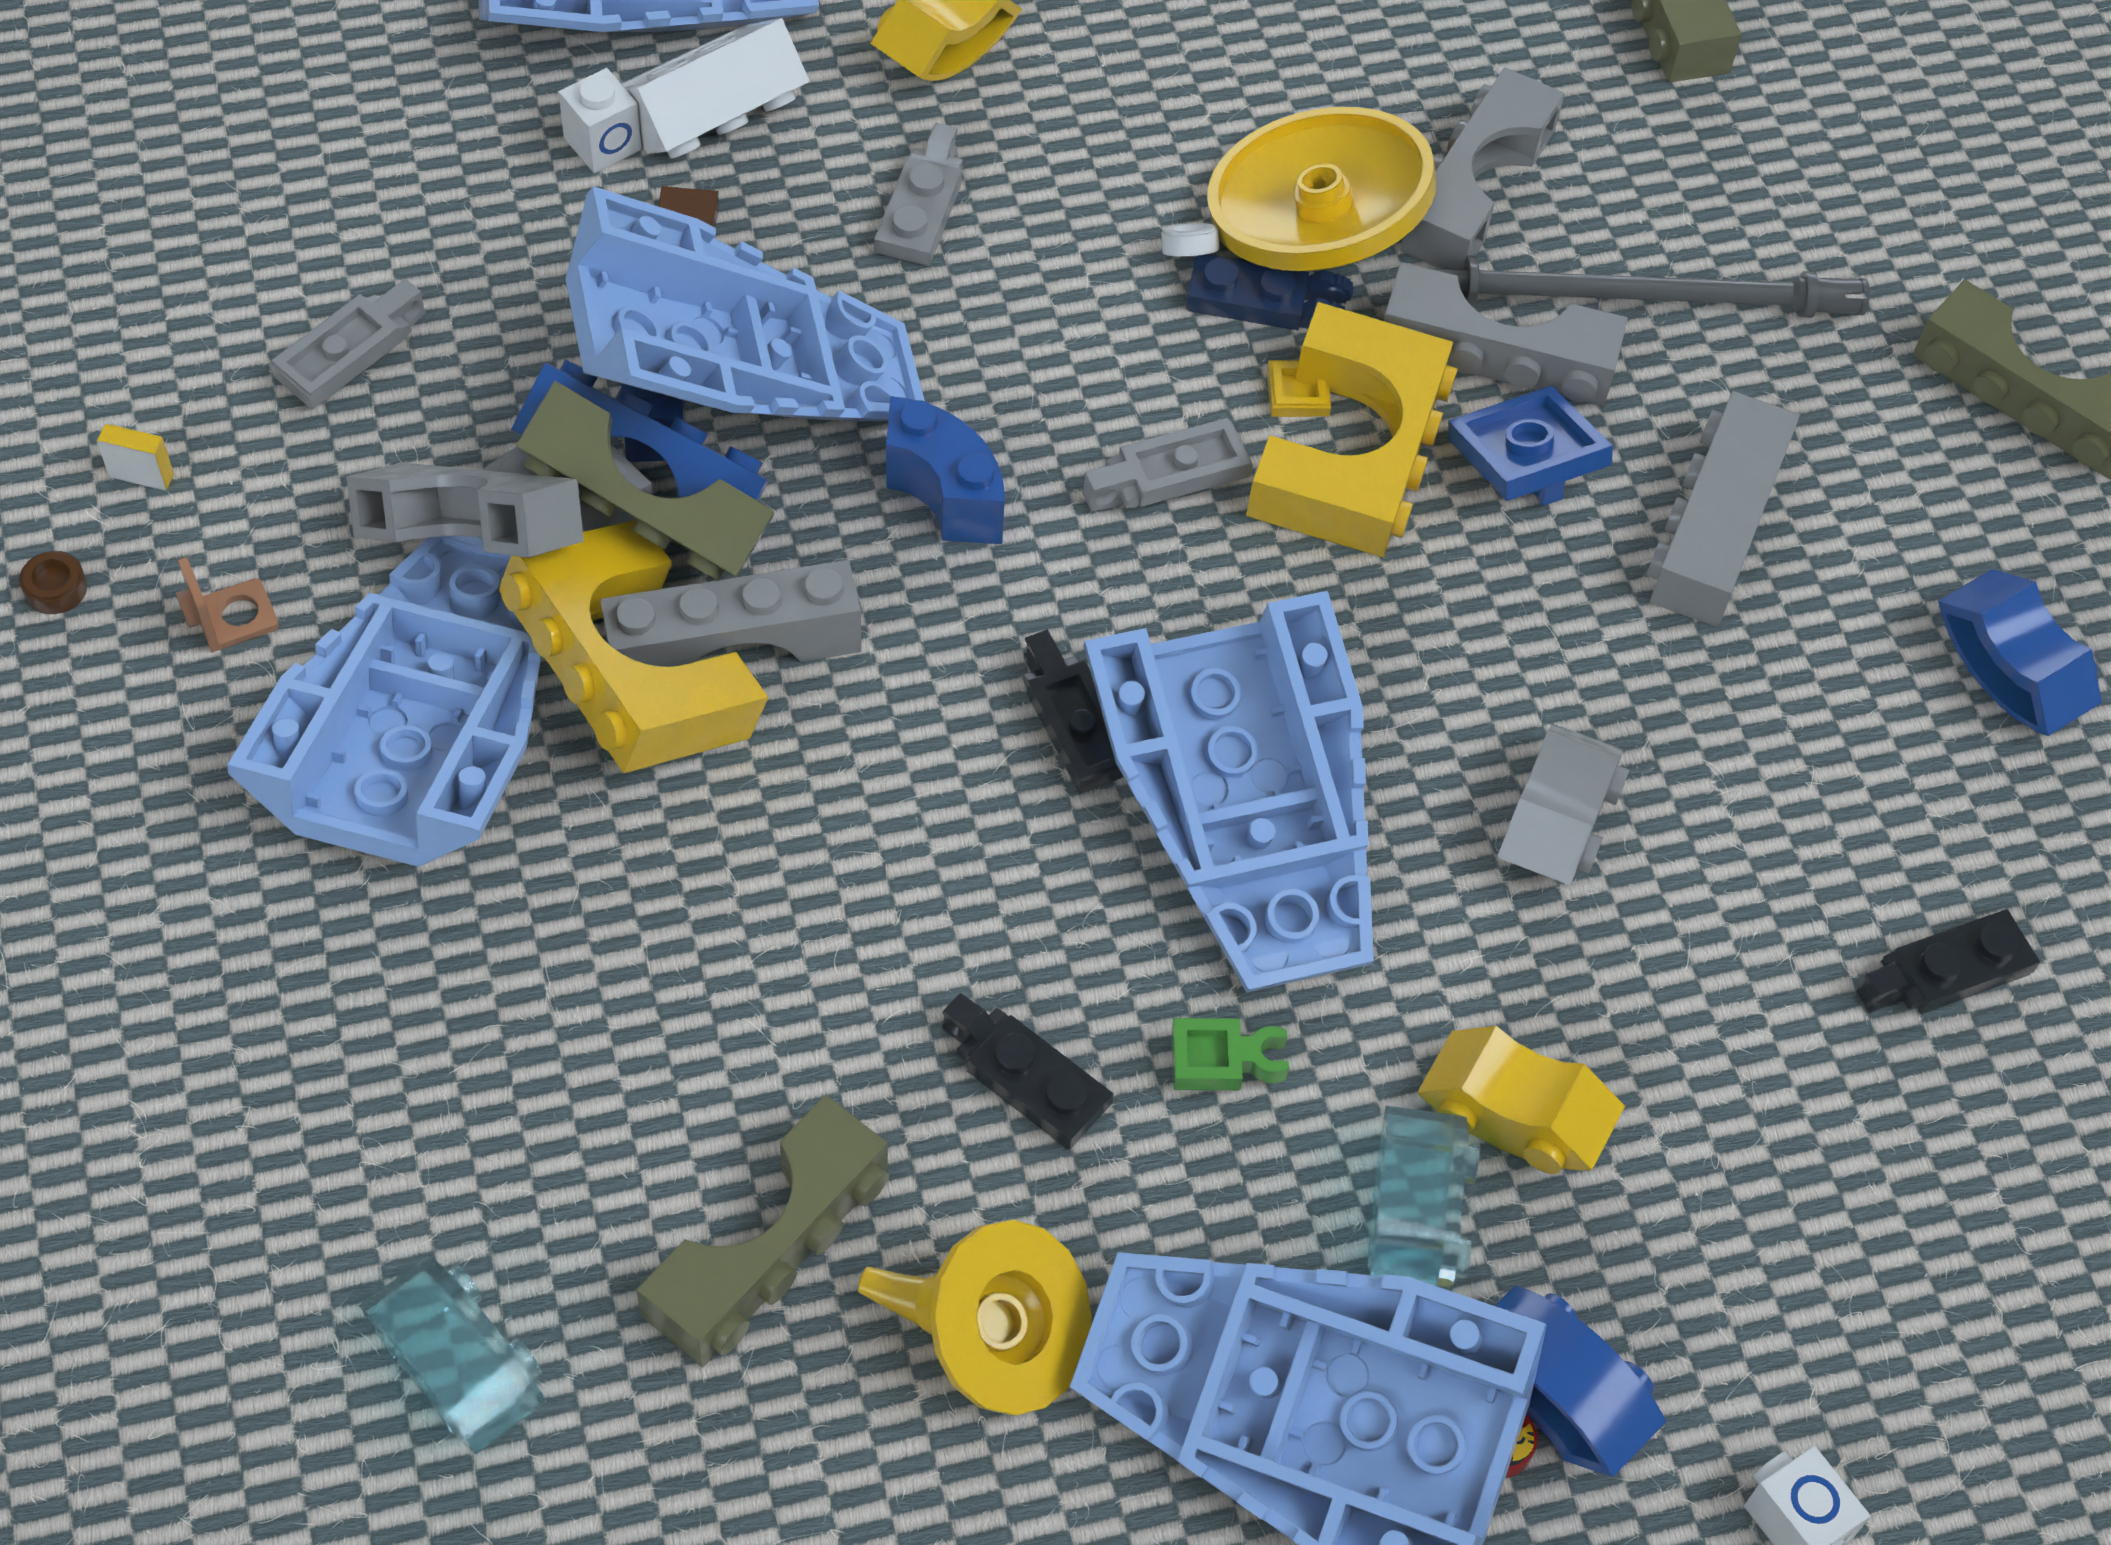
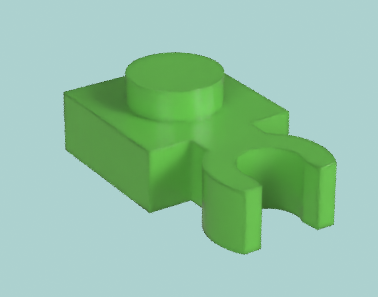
(1214, 1054)

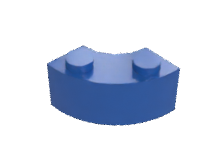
(945, 468)
(2020, 651)
(1583, 1391)

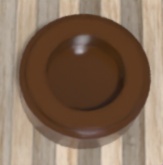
(53, 582)

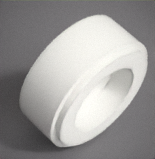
(1190, 239)

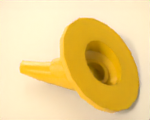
(1000, 1312)

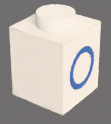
(600, 120)
(1804, 1502)

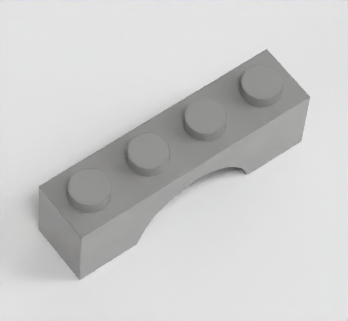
(1506, 128)
(1571, 352)
(508, 510)
(800, 609)

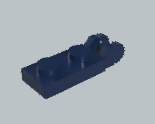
(1262, 294)

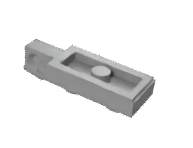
(922, 200)
(347, 343)
(1169, 467)

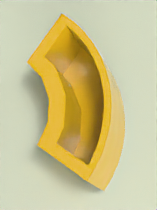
(942, 35)
(1521, 1100)

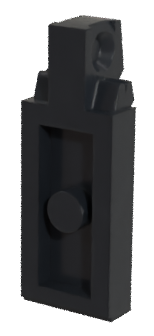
(1070, 712)
(1951, 965)
(1026, 1071)

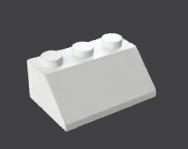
(716, 86)

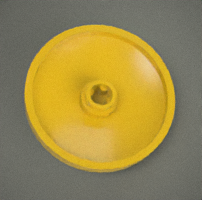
(1322, 188)

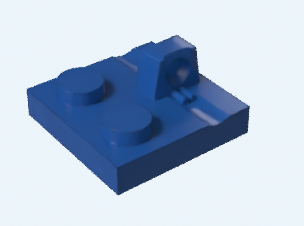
(1530, 444)

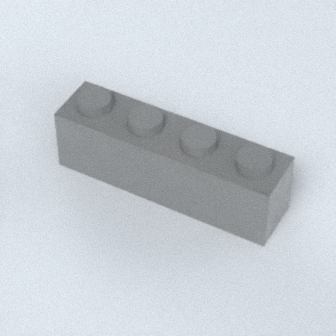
(1723, 510)

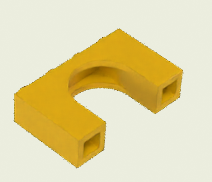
(1362, 495)
(635, 708)

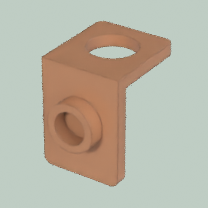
(208, 610)

